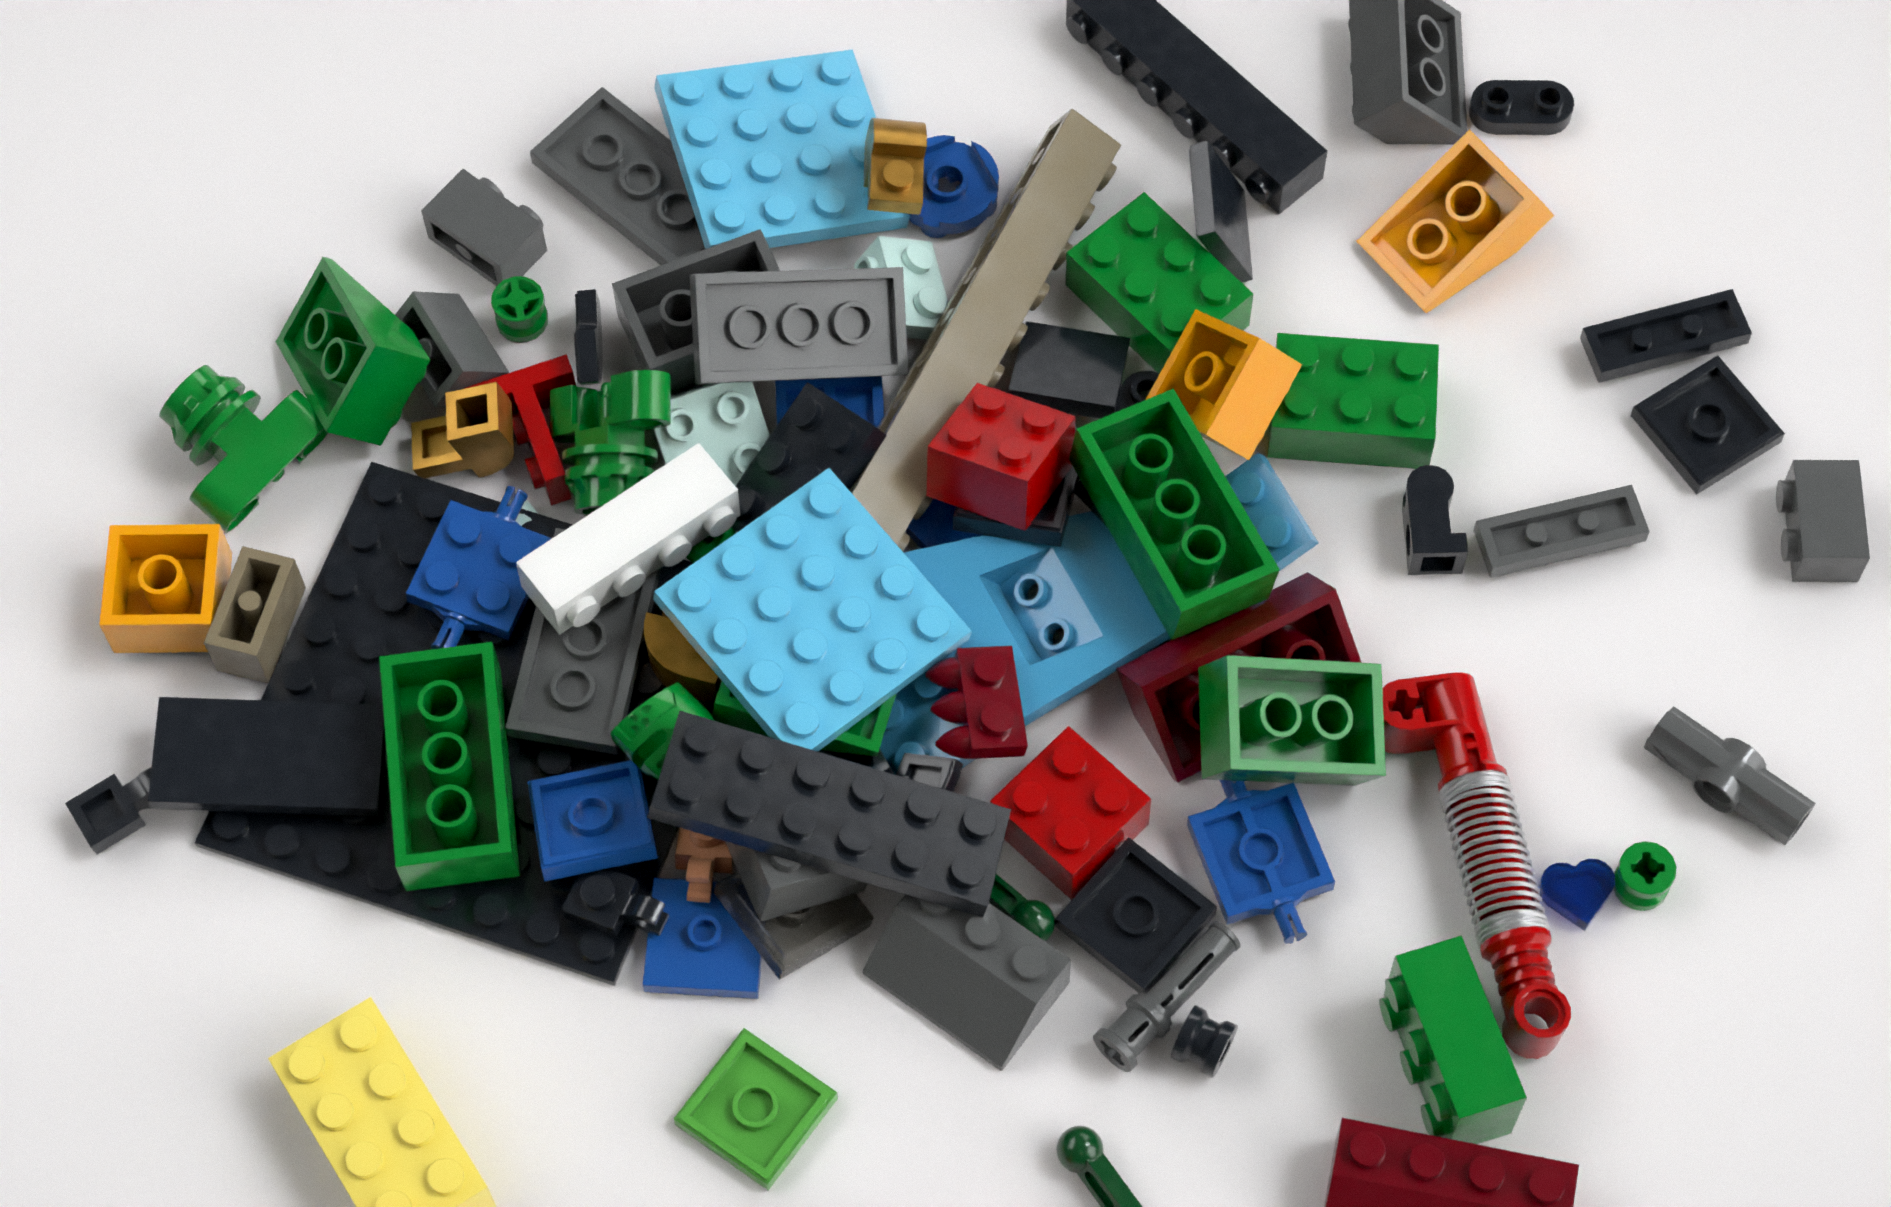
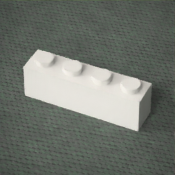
(629, 539)

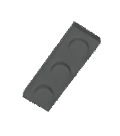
(1561, 531)

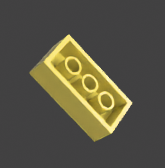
(377, 1116)

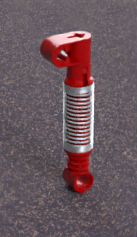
(1476, 796)

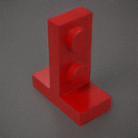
(530, 394)

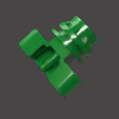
(219, 422)
(609, 433)

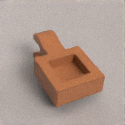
(701, 858)

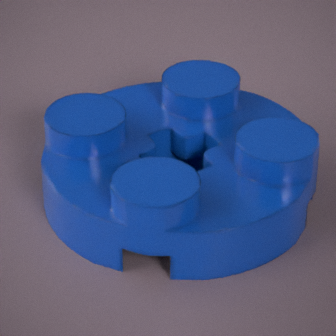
(973, 198)

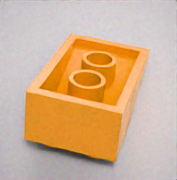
(1454, 224)

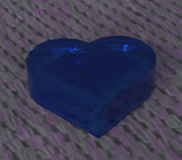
(1577, 890)

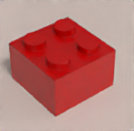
(1000, 456)
(1071, 811)

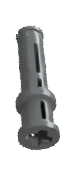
(1151, 1013)

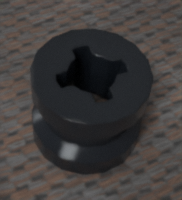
(1204, 1041)

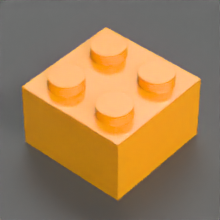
(1227, 381)
(163, 586)

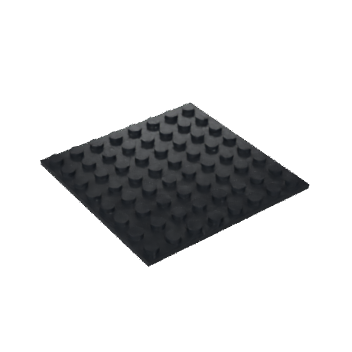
(333, 657)

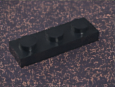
(1665, 335)

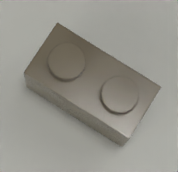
(255, 614)

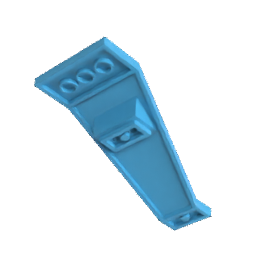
(1081, 588)

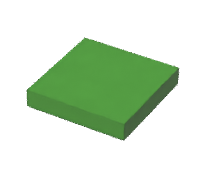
(756, 1108)

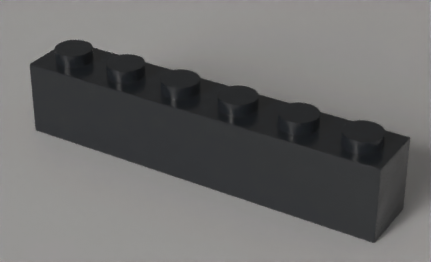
(1202, 95)

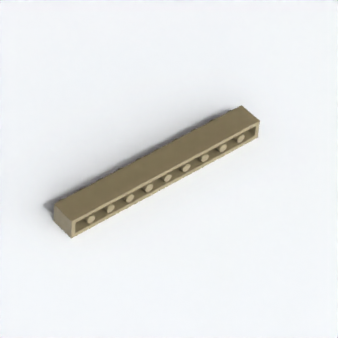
(986, 313)

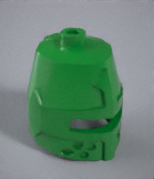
(649, 728)

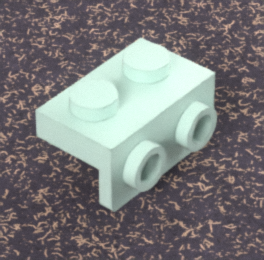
(922, 279)

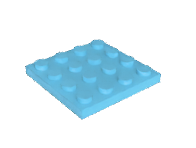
(774, 148)
(812, 615)

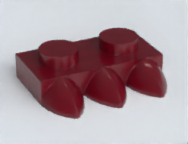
(985, 704)

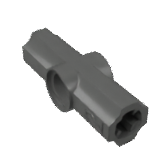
(1729, 775)

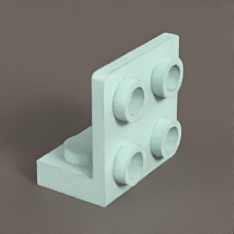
(721, 419)

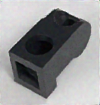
(1427, 527)

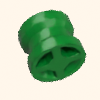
(512, 298)
(1638, 888)

